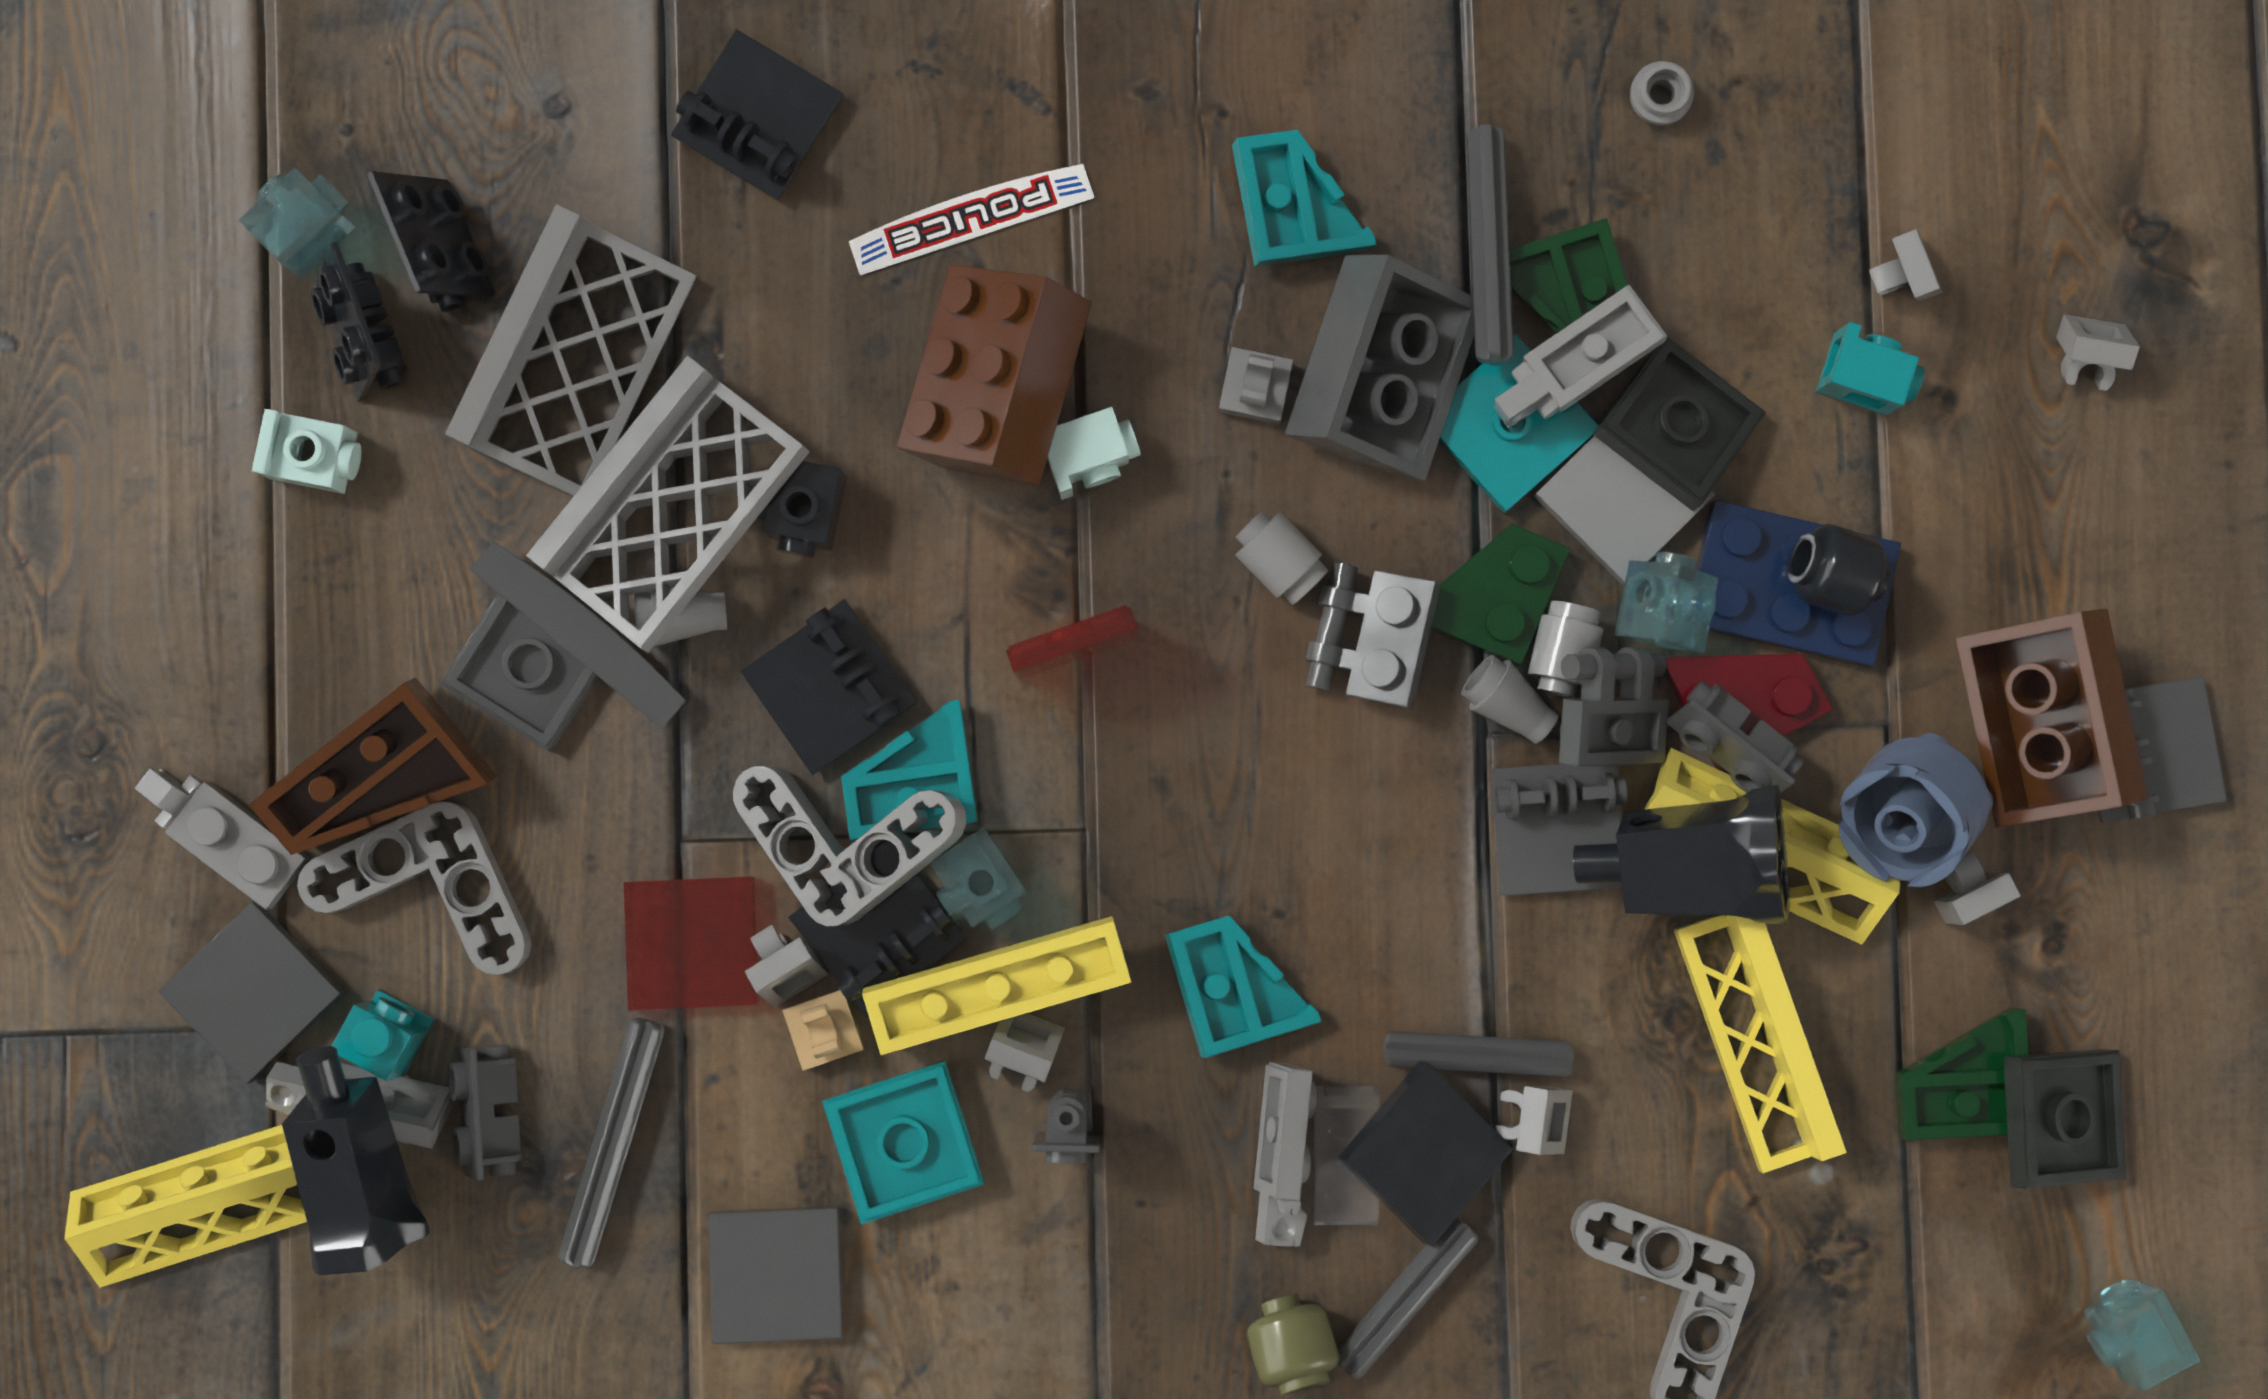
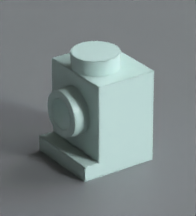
(281, 447)
(1091, 450)

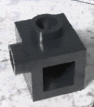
(805, 510)

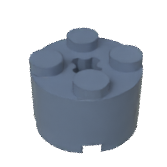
(1914, 811)

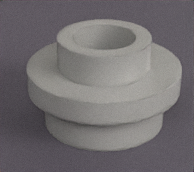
(1672, 78)

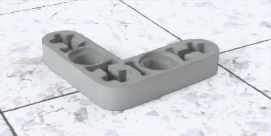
(422, 856)
(848, 866)
(1697, 1295)

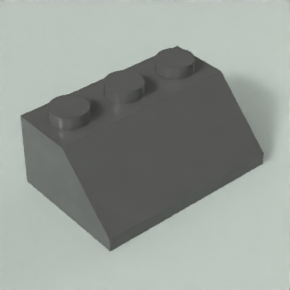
(1384, 366)

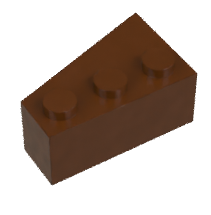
(375, 769)

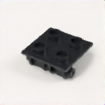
(756, 114)
(432, 237)
(350, 303)
(828, 686)
(890, 941)

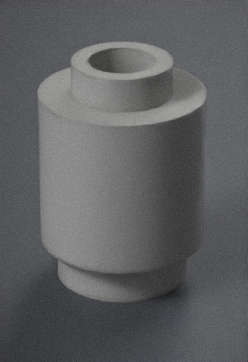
(1280, 556)
(1562, 632)

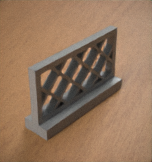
(521, 327)
(626, 482)

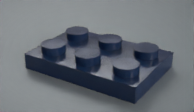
(1759, 601)

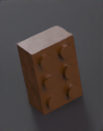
(994, 373)
(2052, 718)

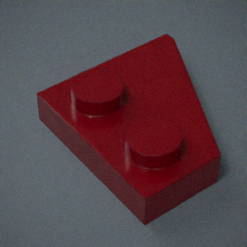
(1772, 686)

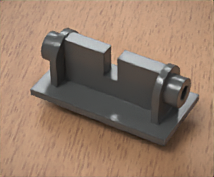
(1711, 728)
(1066, 1130)
(482, 1135)

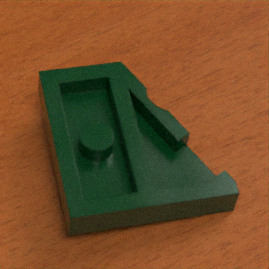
(1567, 273)
(1501, 594)
(1962, 1083)

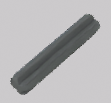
(1479, 1053)
(1405, 1299)

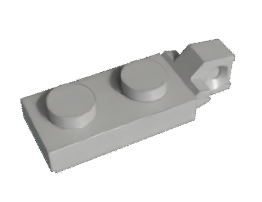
(1581, 358)
(223, 835)
(414, 1106)
(1282, 1156)

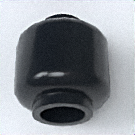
(1838, 569)

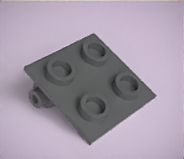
(2174, 749)
(1547, 813)

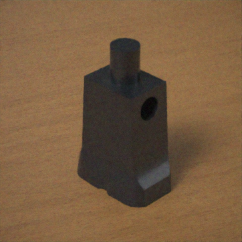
(1698, 859)
(349, 1169)

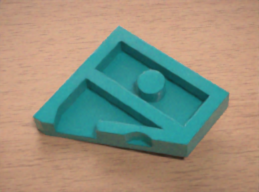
(1291, 203)
(919, 760)
(1232, 988)

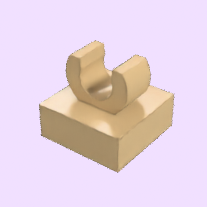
(823, 1029)

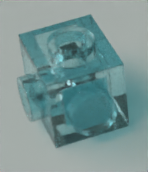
(298, 219)
(1667, 603)
(978, 882)
(2139, 1334)

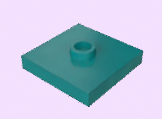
(1501, 458)
(903, 1142)

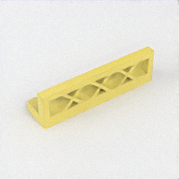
(1810, 844)
(996, 985)
(1783, 1035)
(185, 1192)

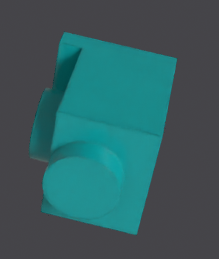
(1869, 371)
(383, 1035)

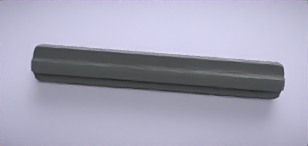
(1490, 245)
(611, 1143)

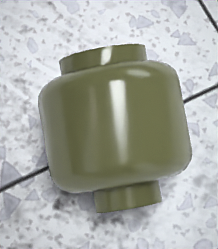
(1292, 1345)

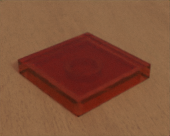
(1072, 642)
(690, 943)

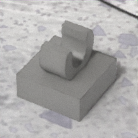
(1910, 269)
(2096, 343)
(1255, 385)
(1974, 892)
(784, 967)
(1025, 1046)
(1542, 1119)

